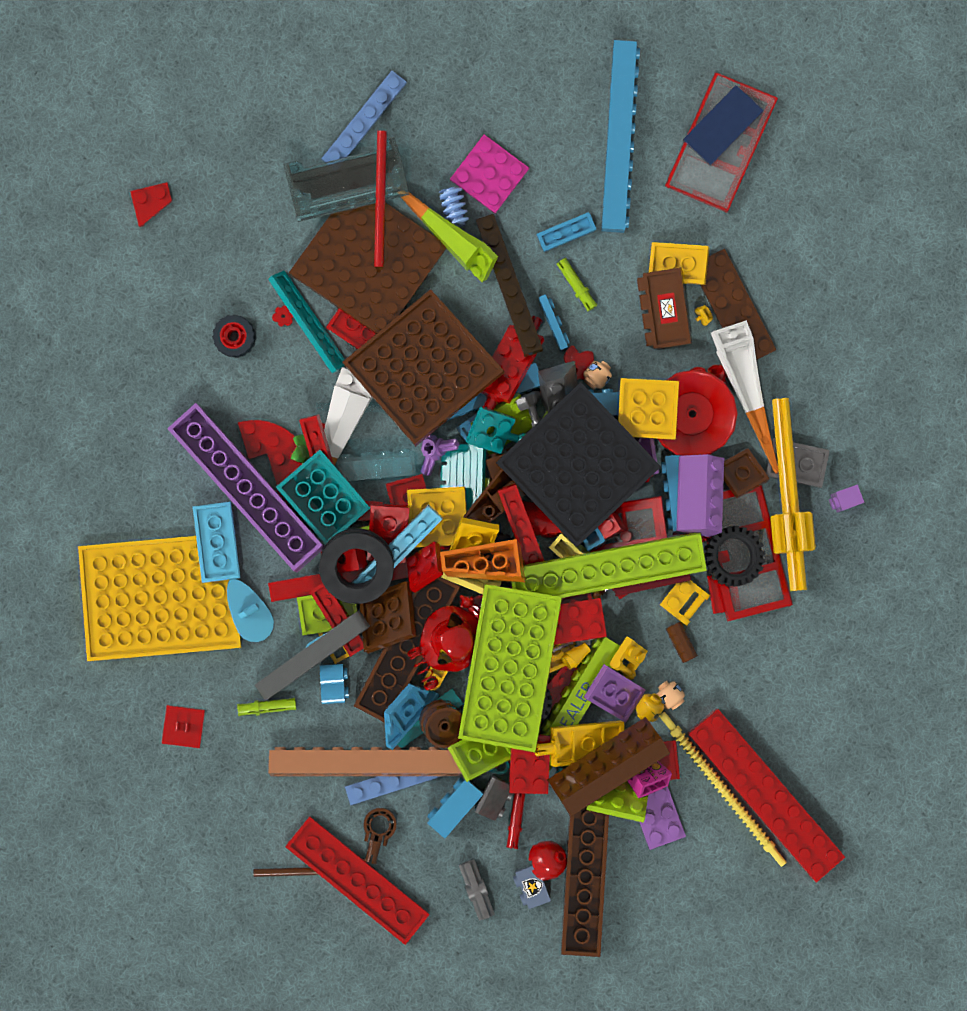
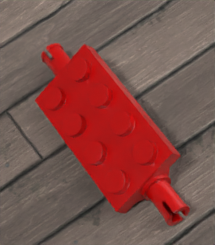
(515, 365)

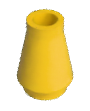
(574, 656)

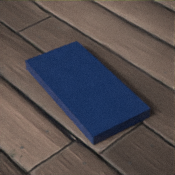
(723, 125)

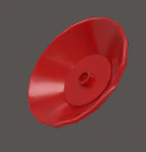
(714, 414)

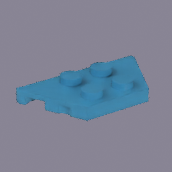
(405, 712)

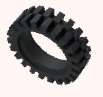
(752, 544)

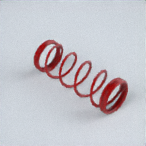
(418, 650)

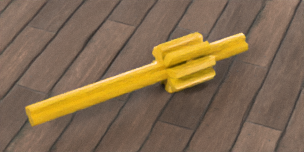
(793, 529)

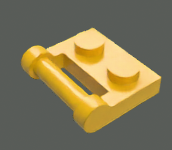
(678, 597)
(631, 652)

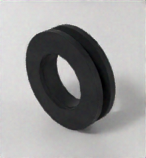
(349, 591)

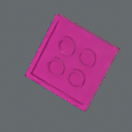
(489, 174)

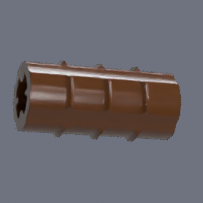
(681, 642)

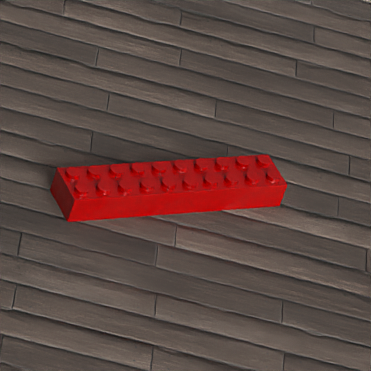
(766, 795)

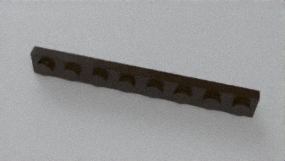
(510, 287)

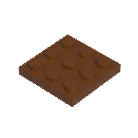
(389, 618)

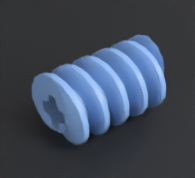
(453, 206)

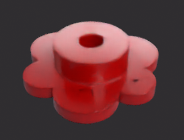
(277, 317)

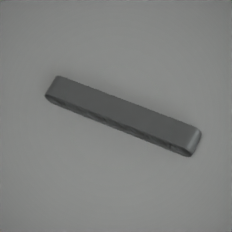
(312, 655)

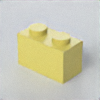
(564, 547)

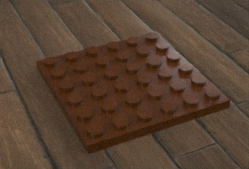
(342, 267)
(423, 367)

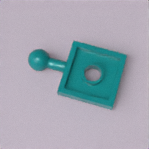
(495, 441)

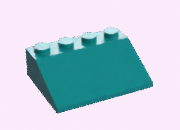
(322, 497)

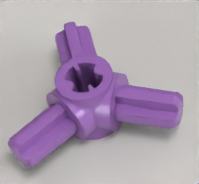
(433, 449)

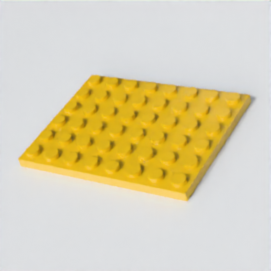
(151, 601)

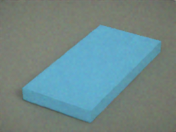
(216, 542)

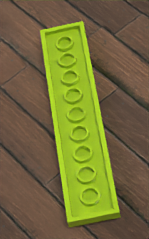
(615, 567)

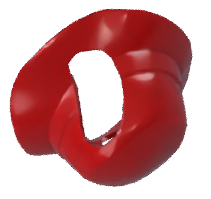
(455, 641)

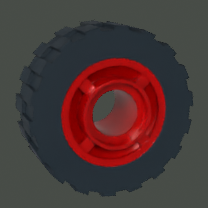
(222, 334)

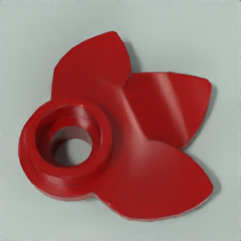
(582, 360)

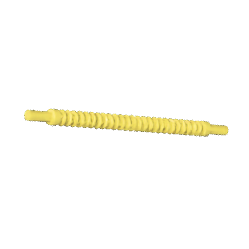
(769, 846)

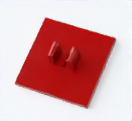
(183, 726)

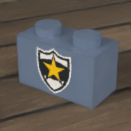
(533, 888)

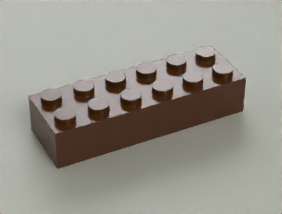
(608, 766)

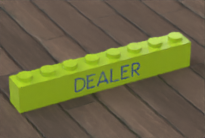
(572, 703)

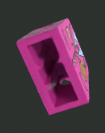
(650, 780)

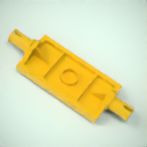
(575, 741)

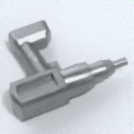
(529, 402)

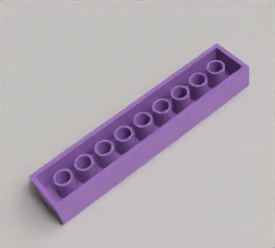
(246, 487)

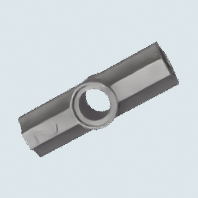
(476, 889)

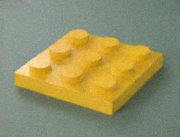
(648, 407)
(448, 503)

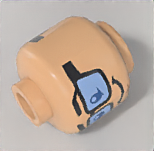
(597, 375)
(671, 694)

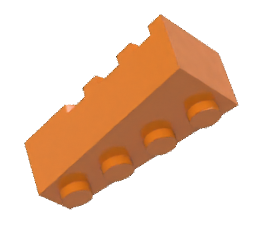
(471, 563)

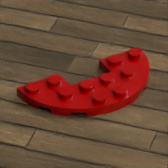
(271, 439)

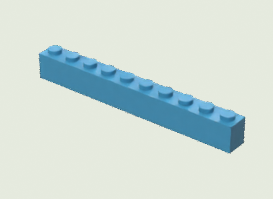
(619, 136)

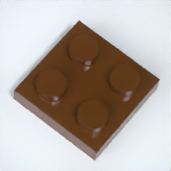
(743, 473)

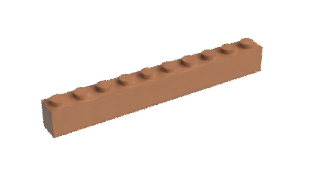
(362, 762)

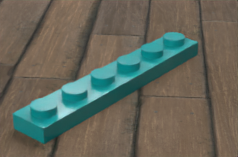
(307, 321)

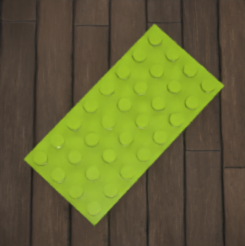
(510, 668)

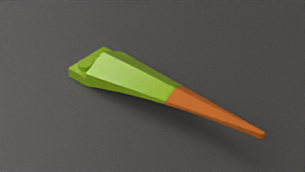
(467, 250)

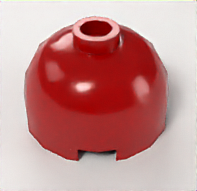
(548, 860)

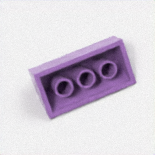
(700, 494)

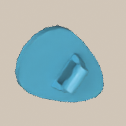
(248, 612)

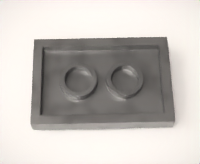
(809, 464)

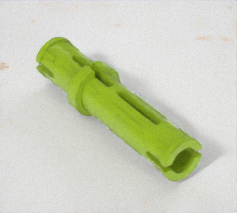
(577, 285)
(266, 706)

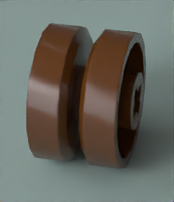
(441, 723)

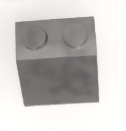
(556, 383)
(493, 799)

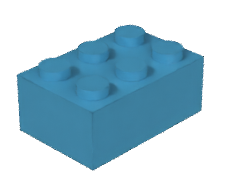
(454, 807)

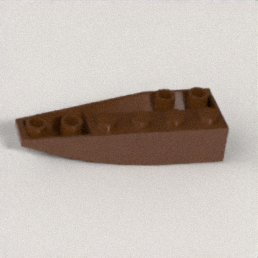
(489, 504)

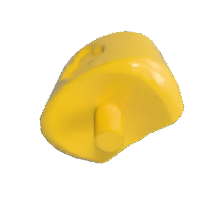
(704, 315)

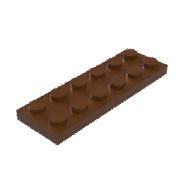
(731, 301)

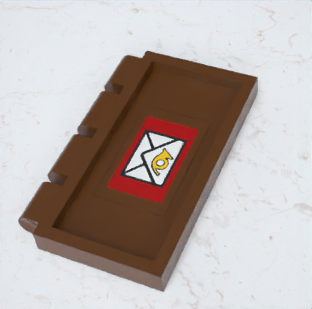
(666, 308)

